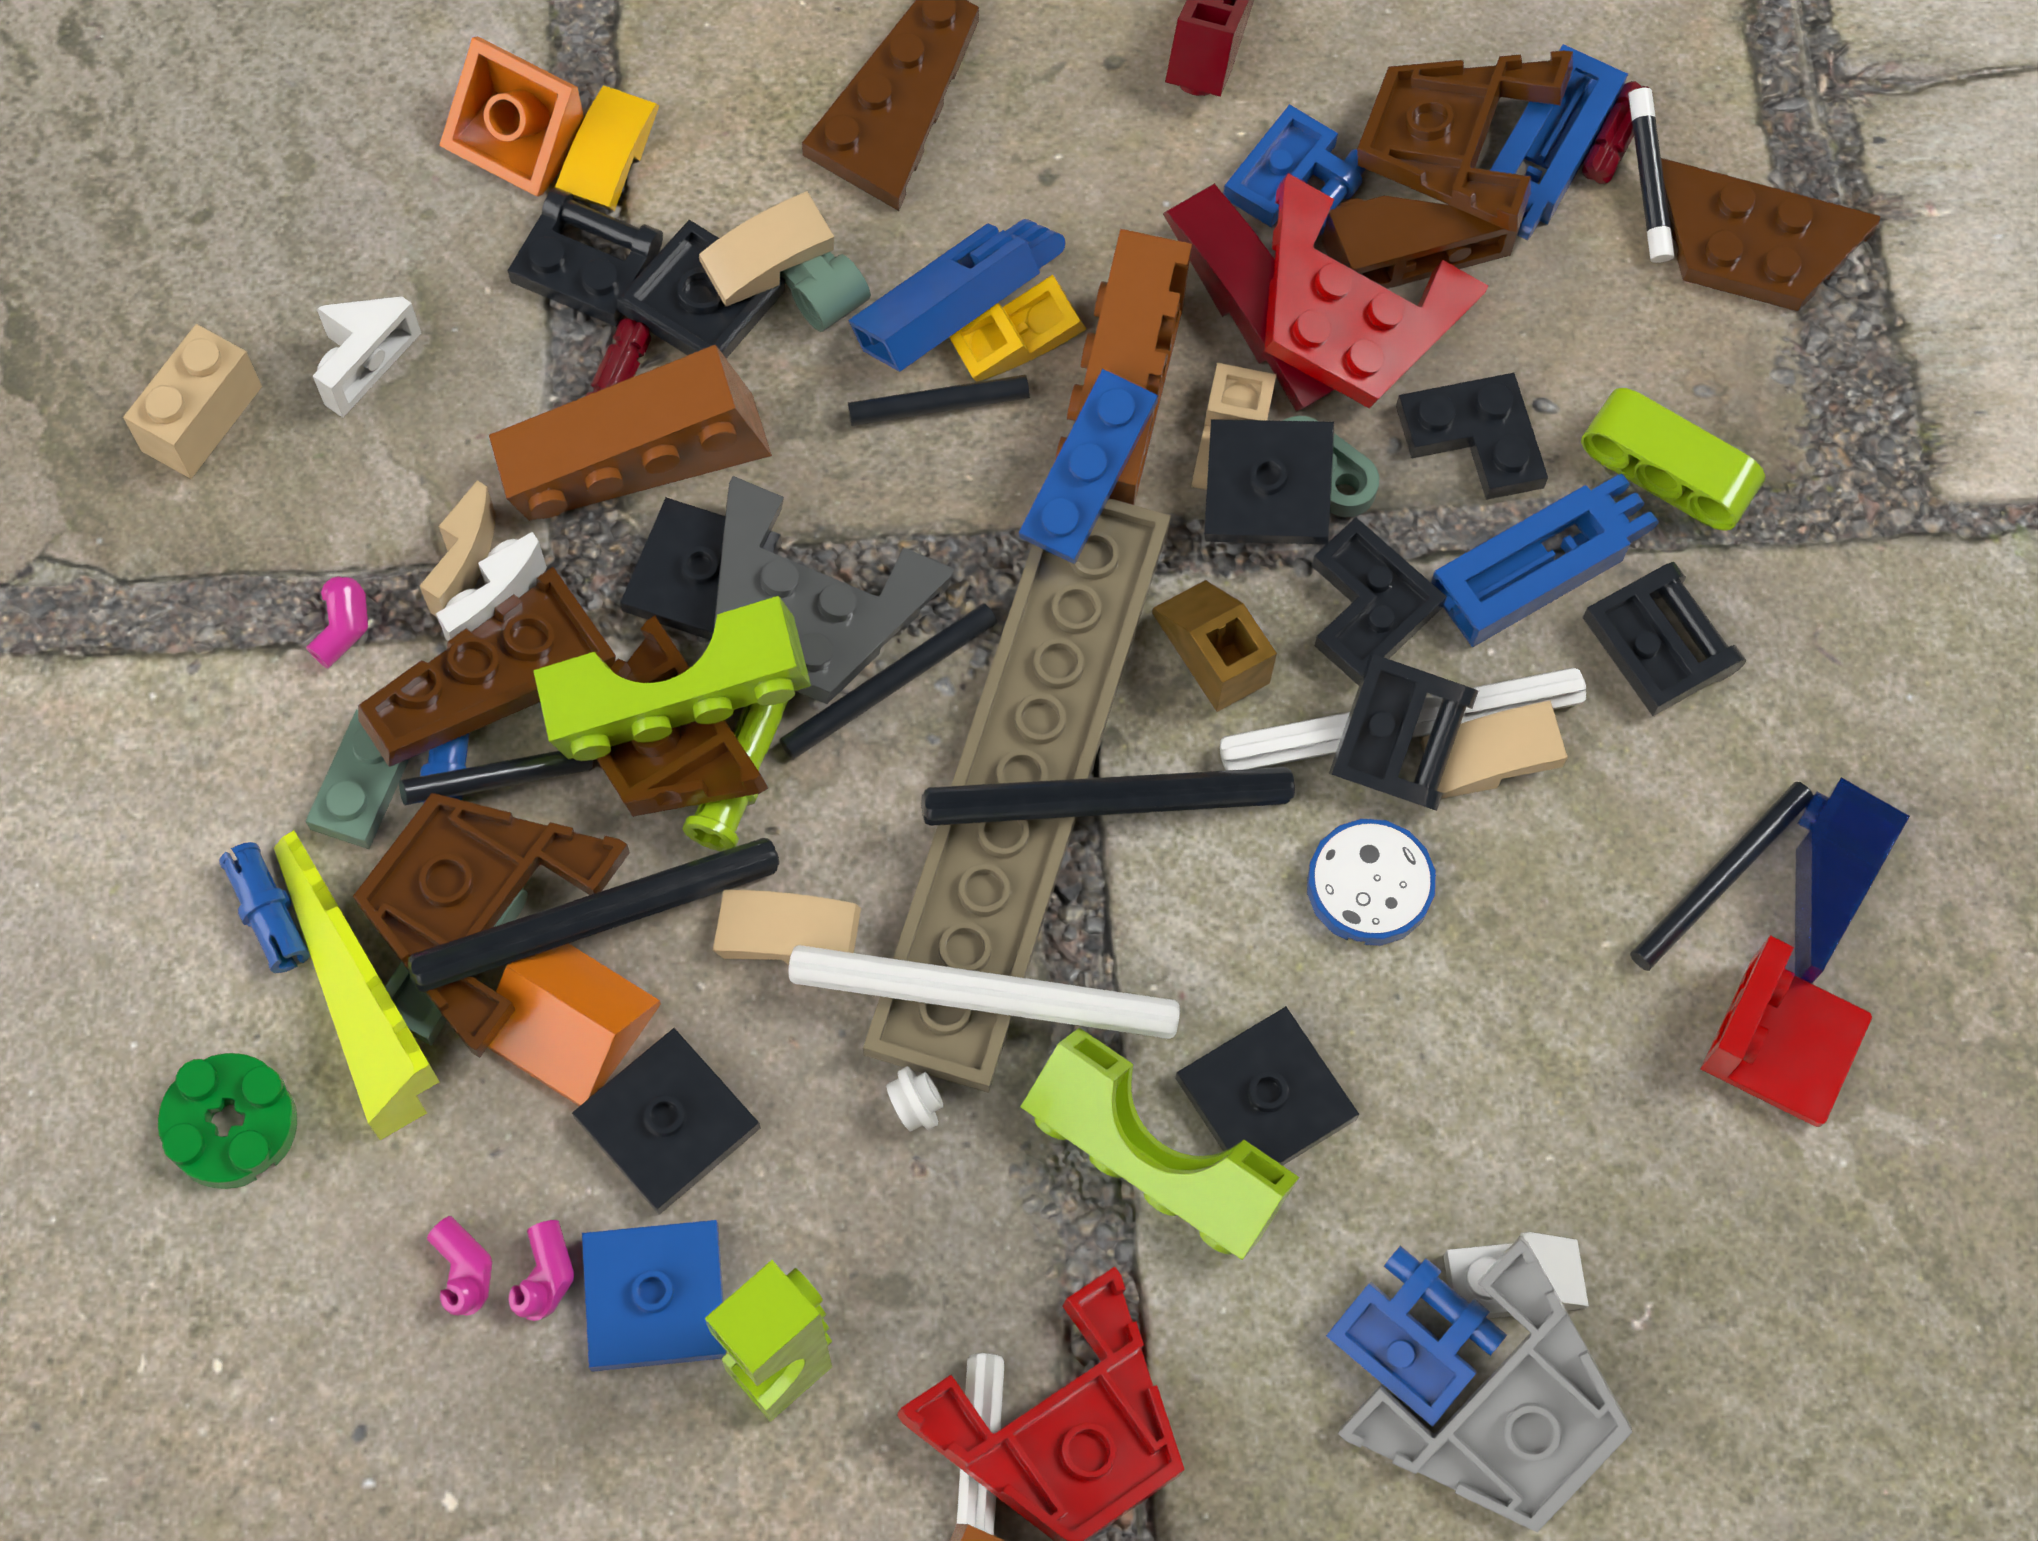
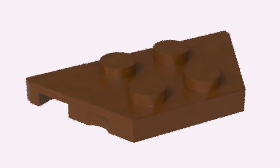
(1758, 236)
(689, 765)

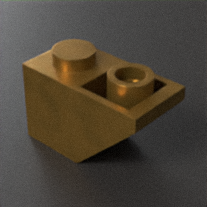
(1217, 642)

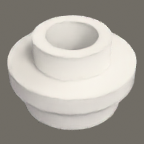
(915, 1099)

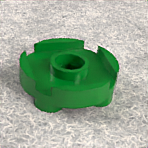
(249, 1149)

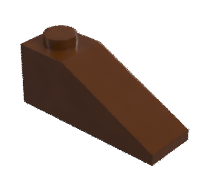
(1407, 238)

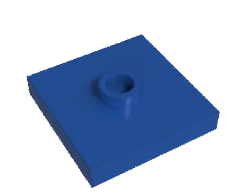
(652, 1294)

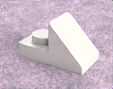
(370, 341)
(1556, 1255)

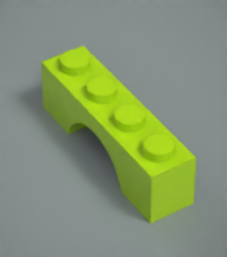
(747, 662)
(1089, 1101)
(773, 1337)

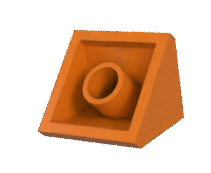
(512, 117)
(570, 1020)

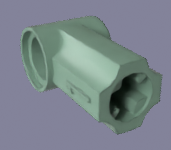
(826, 289)

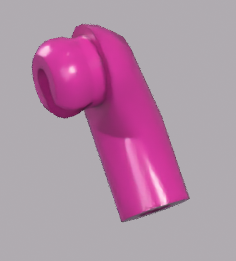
(346, 619)
(469, 1268)
(549, 1279)

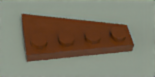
(482, 672)

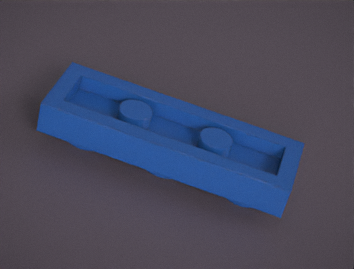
(1088, 466)

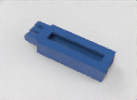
(1560, 136)
(953, 291)
(1516, 573)

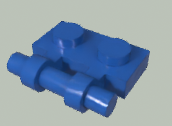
(1296, 147)
(1405, 1353)

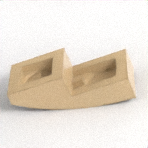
(757, 251)
(1234, 395)
(468, 540)
(1502, 747)
(773, 923)

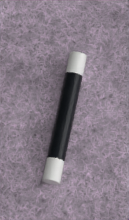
(1651, 175)

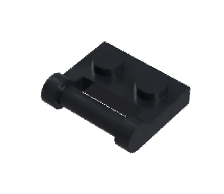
(574, 271)
(1649, 647)
(1383, 726)

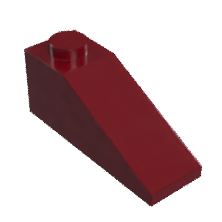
(1207, 44)

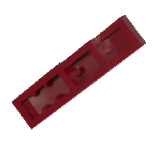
(1237, 277)

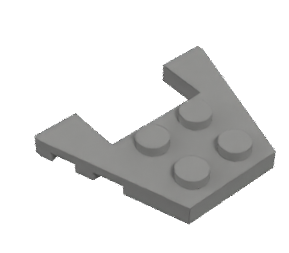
(1531, 1424)

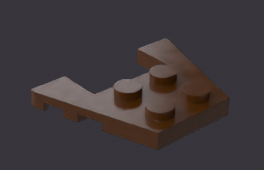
(1435, 122)
(457, 876)

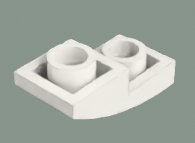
(507, 571)

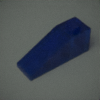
(1836, 866)

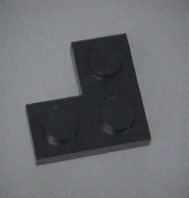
(1482, 416)
(1386, 596)

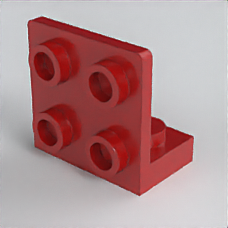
(1786, 1038)

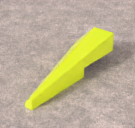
(373, 1035)

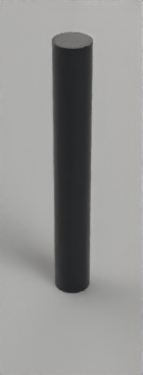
(938, 400)
(490, 776)

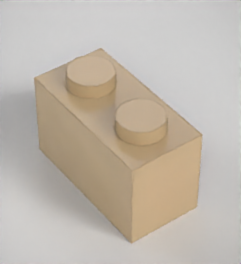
(193, 401)

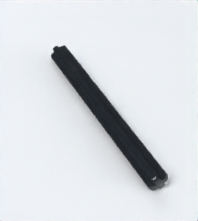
(1106, 796)
(591, 914)

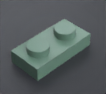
(355, 790)

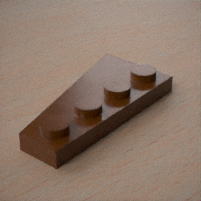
(887, 110)

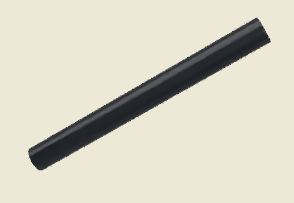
(888, 681)
(1721, 876)

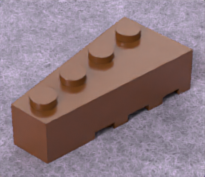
(1135, 332)
(631, 437)

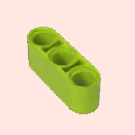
(1673, 459)

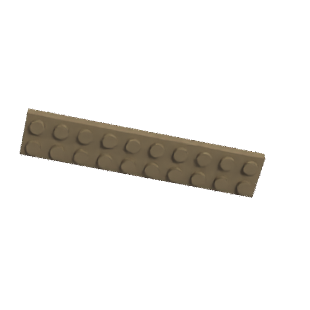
(1035, 722)

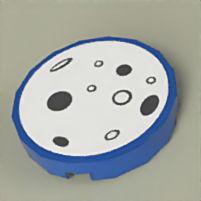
(1371, 881)

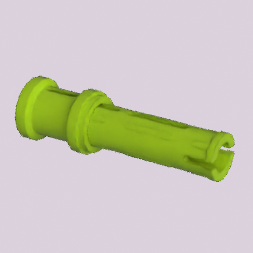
(717, 821)

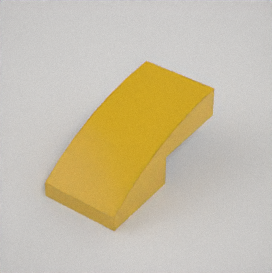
(605, 147)
(1018, 331)

